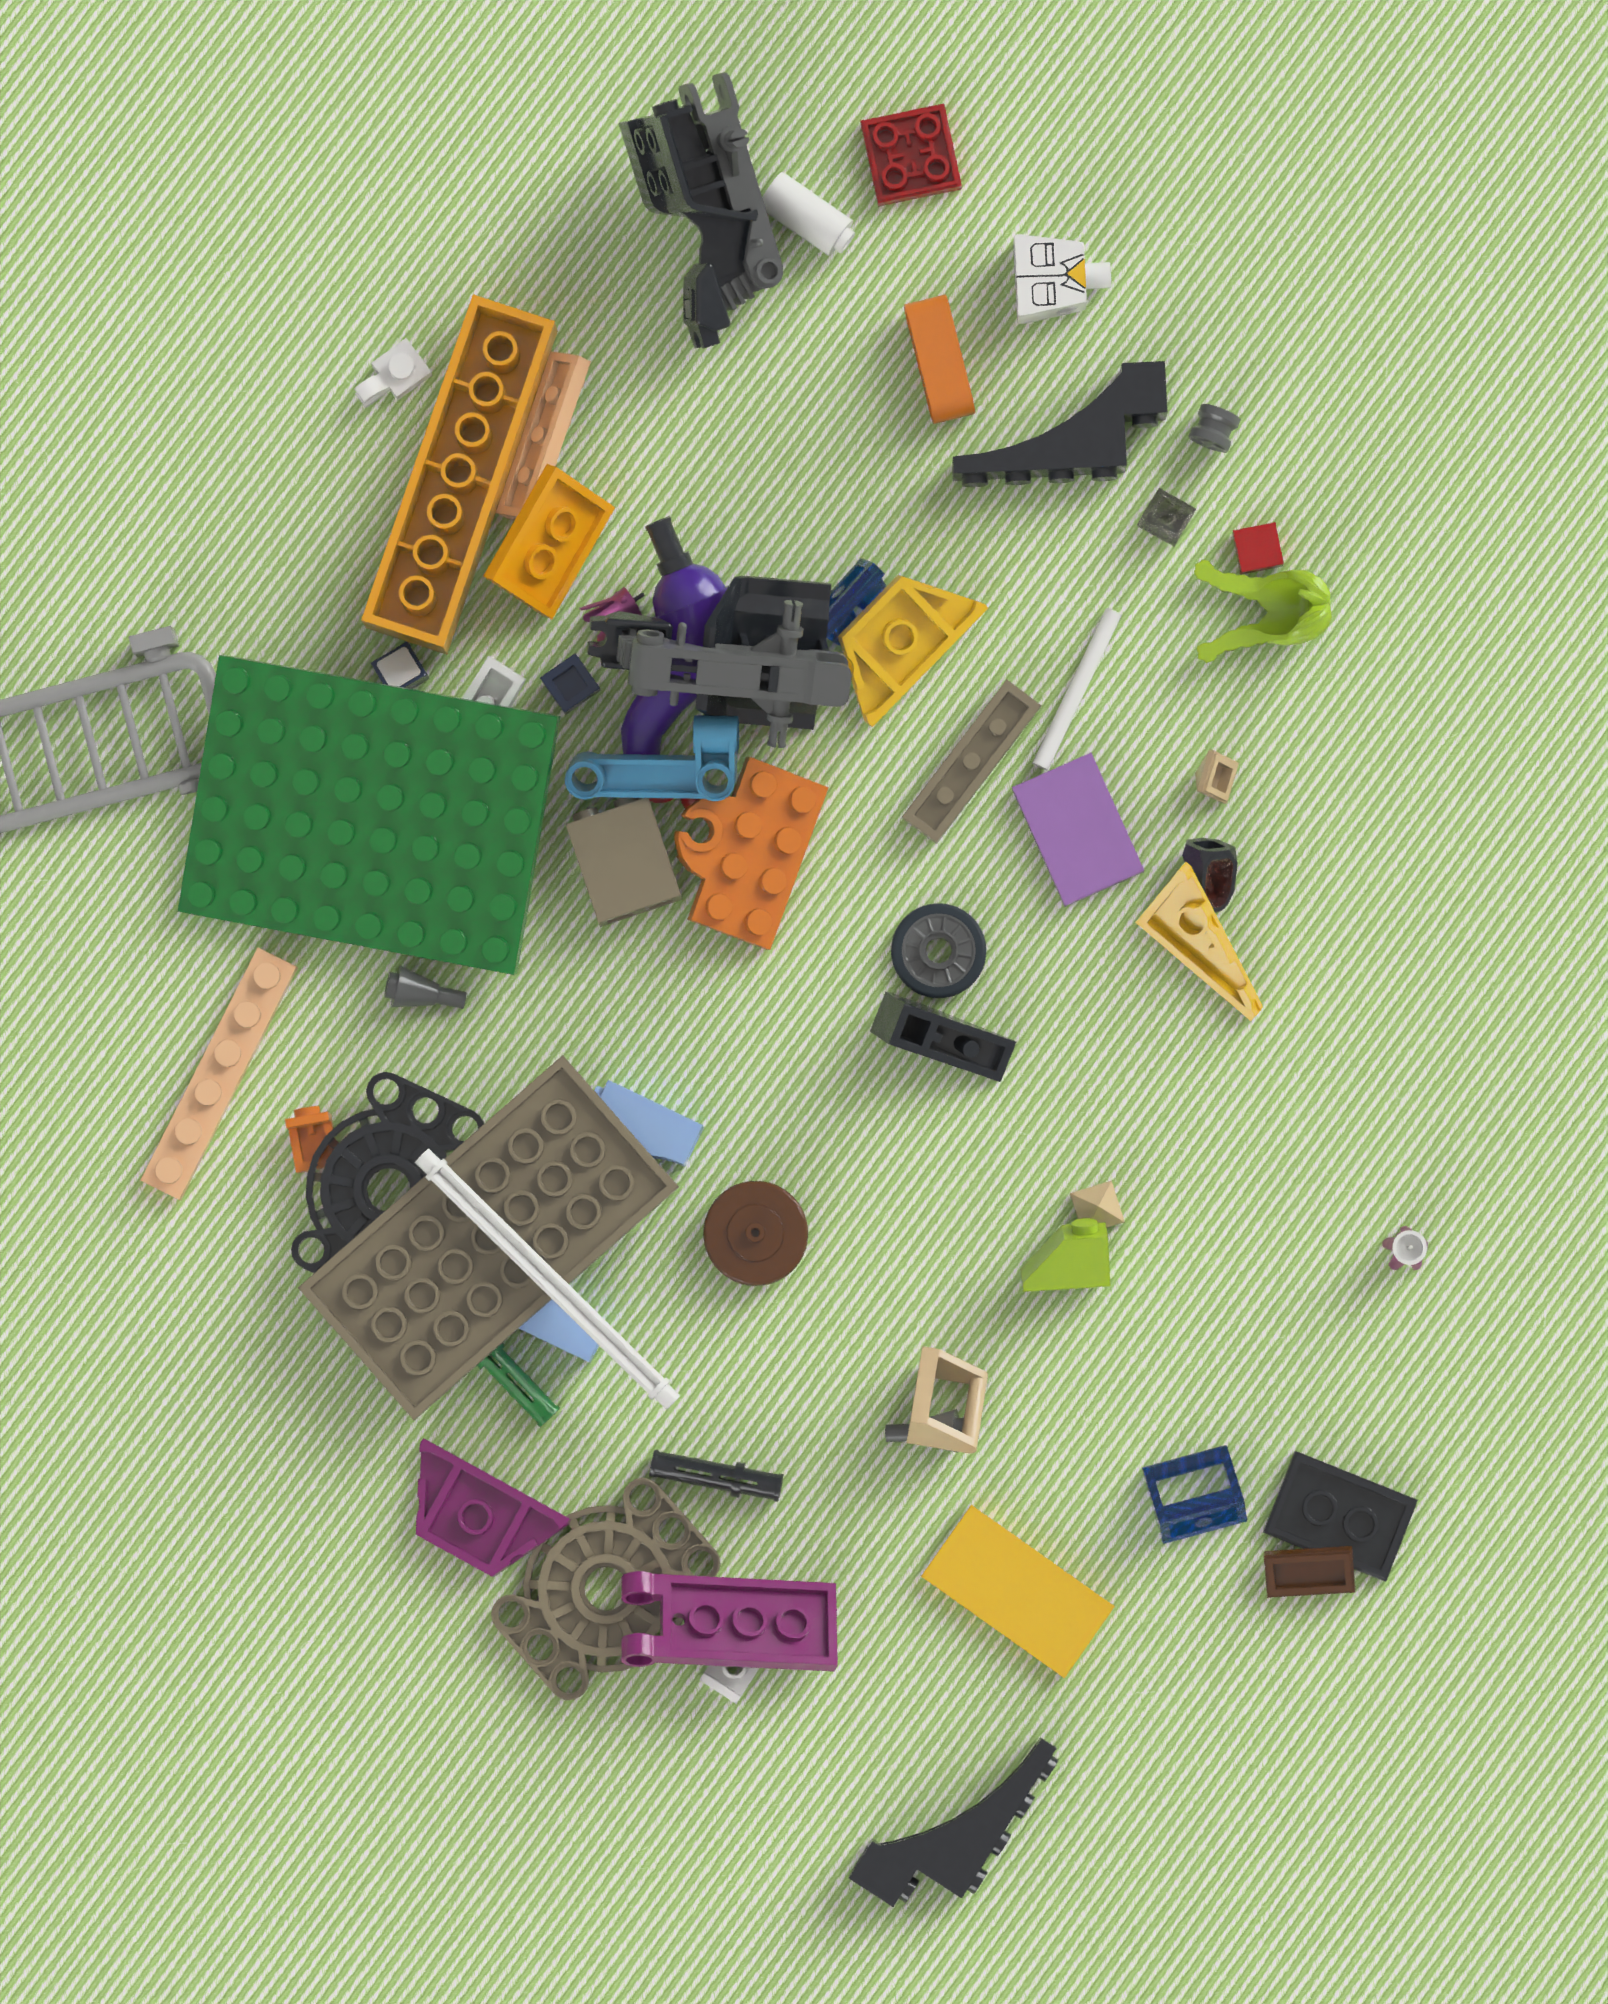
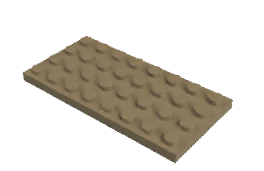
(432, 1293)

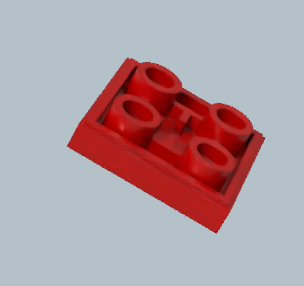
(911, 154)

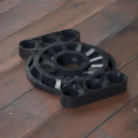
(364, 1152)

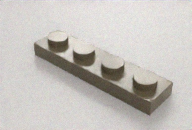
(971, 761)

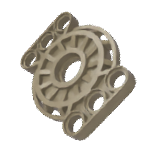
(565, 1610)

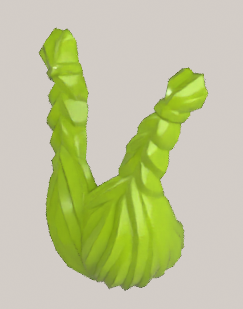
(1294, 602)

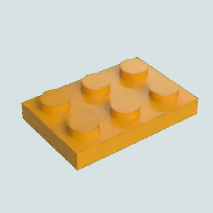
(549, 541)

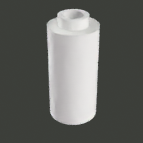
(808, 215)

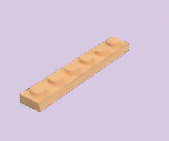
(219, 1073)

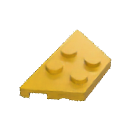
(901, 640)

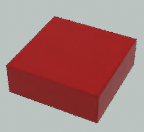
(1258, 548)

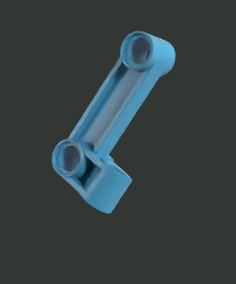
(665, 775)

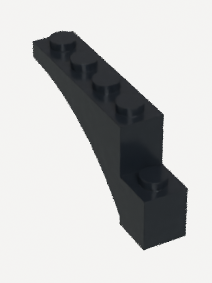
(1085, 443)
(959, 1847)

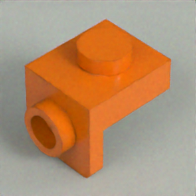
(306, 1134)

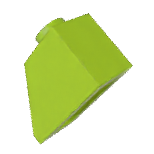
(1070, 1259)

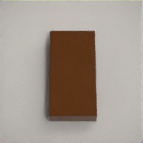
(1309, 1571)

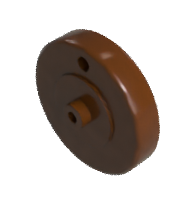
(755, 1233)

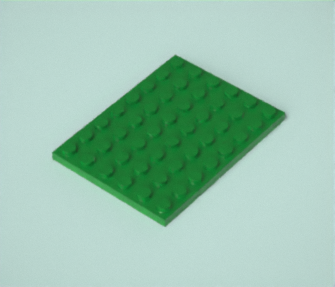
(368, 814)

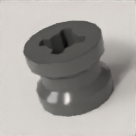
(1214, 428)

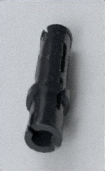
(768, 1484)

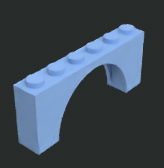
(665, 1137)

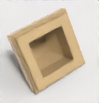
(1216, 776)
(1098, 1203)

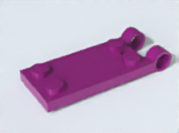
(734, 1622)

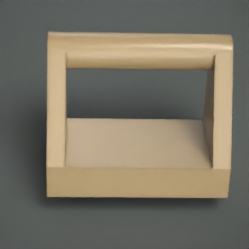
(931, 1433)

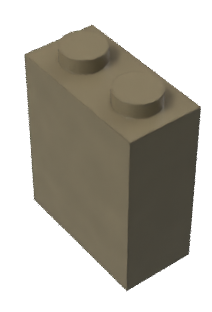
(623, 860)

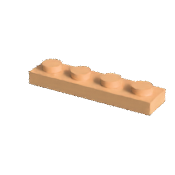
(544, 428)

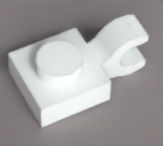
(397, 371)

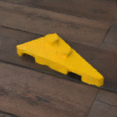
(1191, 931)

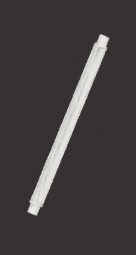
(547, 1279)

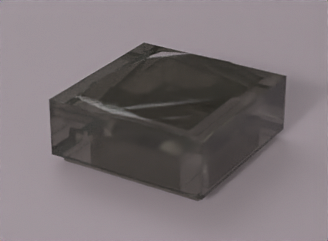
(1166, 517)

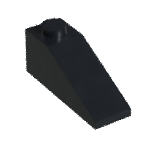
(942, 1037)

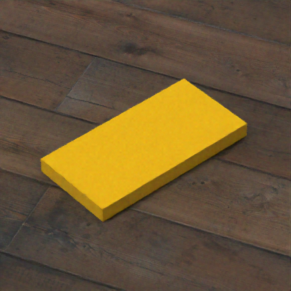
(1017, 1591)

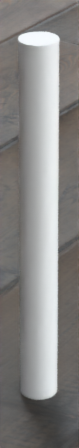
(1076, 689)

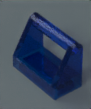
(1198, 1513)

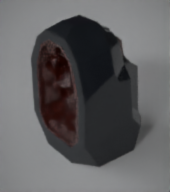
(1214, 867)

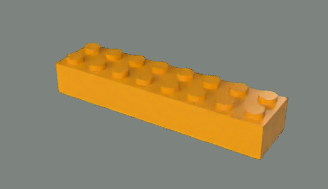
(459, 474)

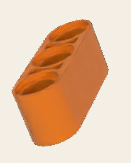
(939, 359)

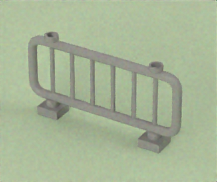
(158, 662)

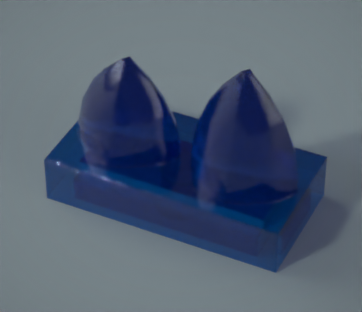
(855, 589)

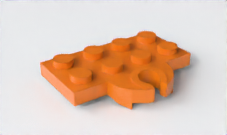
(750, 851)

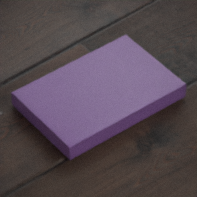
(1077, 829)

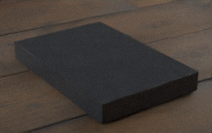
(1336, 1509)

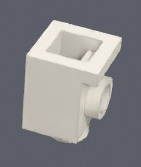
(728, 1684)

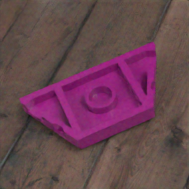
(478, 1514)

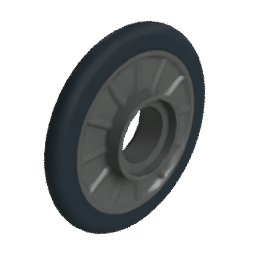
(944, 923)

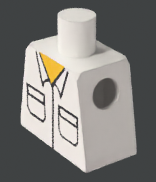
(1053, 277)

